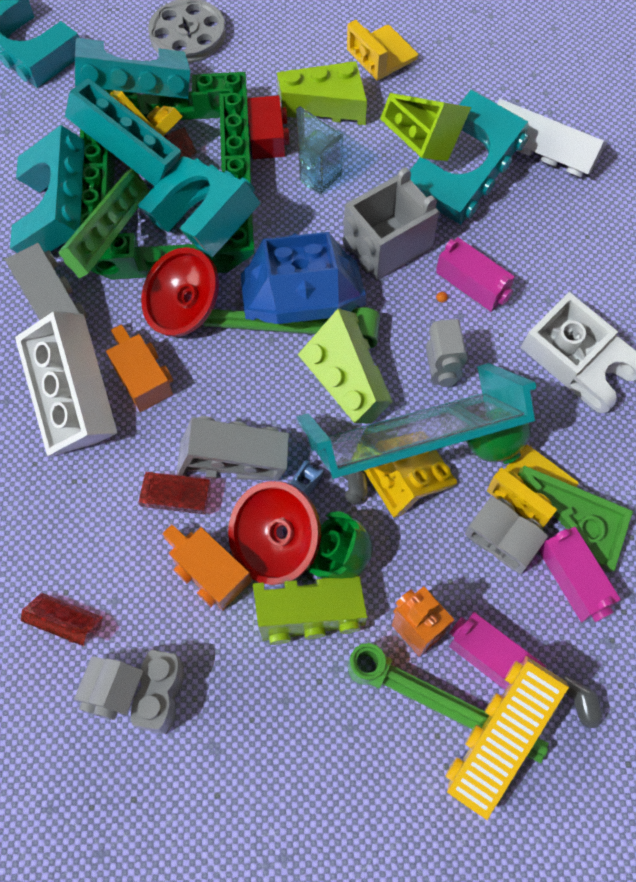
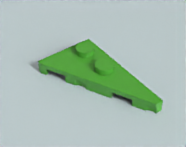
(596, 519)

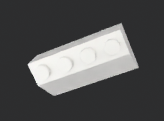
(558, 142)
(65, 383)

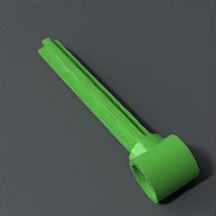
(368, 323)
(423, 692)

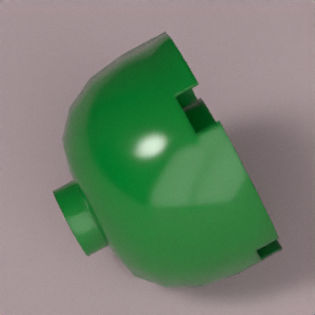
(501, 445)
(343, 548)

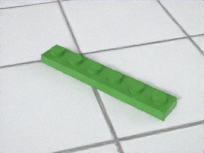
(104, 224)

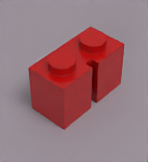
(266, 127)

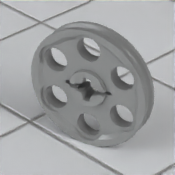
(195, 24)

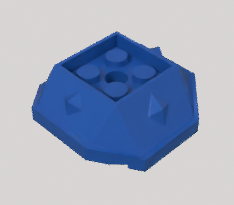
(300, 280)

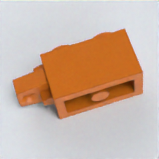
(138, 369)
(207, 565)
(420, 620)

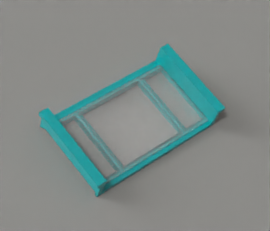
(500, 406)

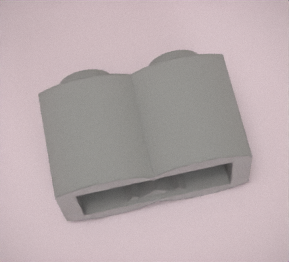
(446, 352)
(506, 534)
(107, 687)
(155, 702)

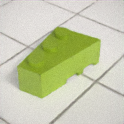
(324, 92)
(425, 124)
(346, 369)
(309, 609)

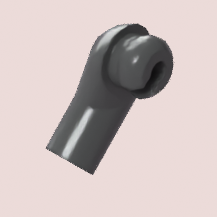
(357, 487)
(586, 703)

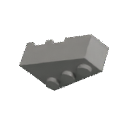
(40, 283)
(232, 448)

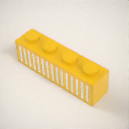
(506, 736)

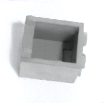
(390, 225)

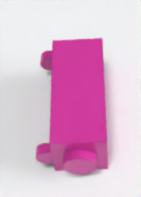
(475, 274)
(579, 575)
(487, 648)

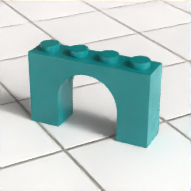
(39, 57)
(163, 77)
(500, 133)
(54, 164)
(219, 216)

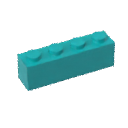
(121, 131)

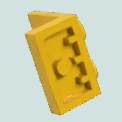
(379, 51)
(159, 118)
(409, 479)
(527, 503)

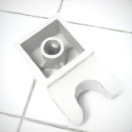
(579, 351)

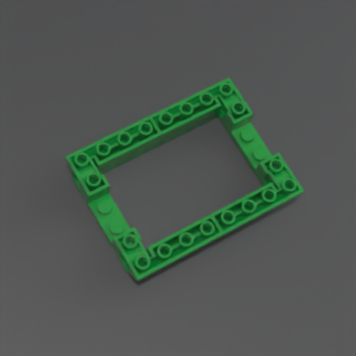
(211, 97)

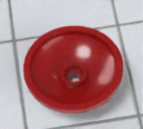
(180, 292)
(258, 536)

